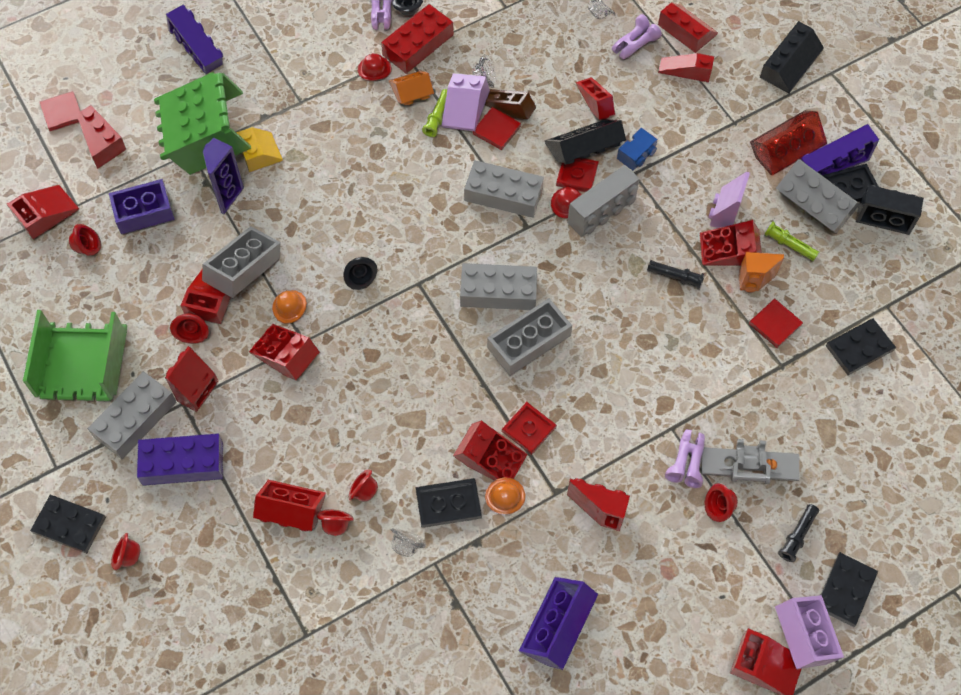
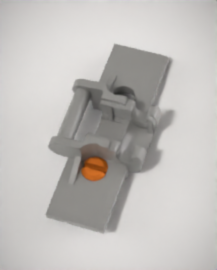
(772, 464)

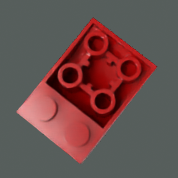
(42, 209)
(729, 244)
(205, 301)
(285, 351)
(191, 379)
(489, 452)
(599, 503)
(765, 663)

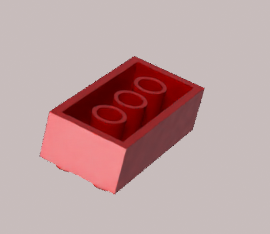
(417, 38)

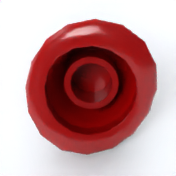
(374, 67)
(561, 201)
(84, 240)
(189, 328)
(363, 487)
(720, 503)
(334, 521)
(125, 553)

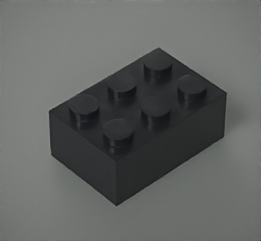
(889, 209)

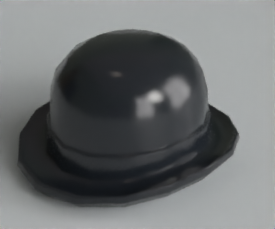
(407, 7)
(360, 273)

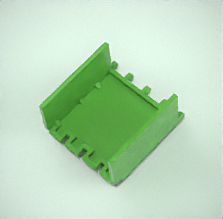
(196, 116)
(75, 360)

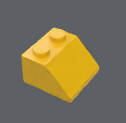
(263, 149)

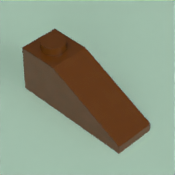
(512, 103)

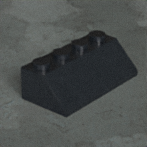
(792, 58)
(586, 140)

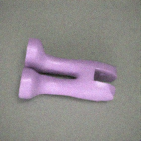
(381, 16)
(642, 26)
(677, 471)

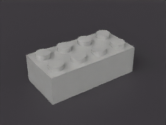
(503, 188)
(817, 196)
(603, 201)
(241, 261)
(498, 286)
(529, 336)
(132, 415)

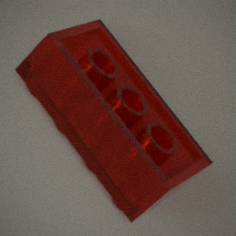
(789, 141)

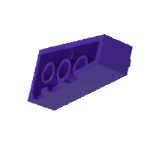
(195, 41)
(844, 152)

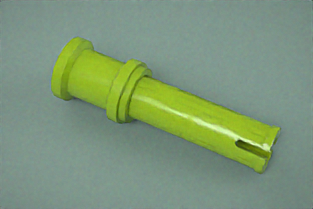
(435, 118)
(785, 238)

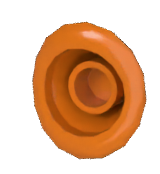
(289, 306)
(505, 496)

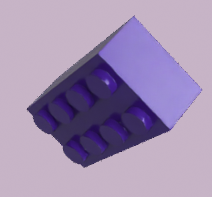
(180, 459)

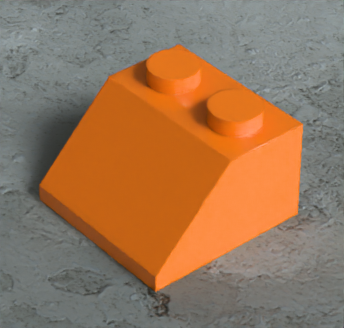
(412, 87)
(758, 270)

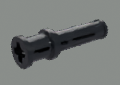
(684, 276)
(795, 540)

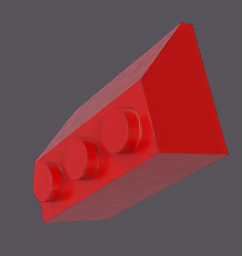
(685, 26)
(288, 505)

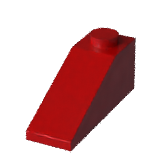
(688, 66)
(597, 98)

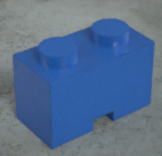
(635, 152)

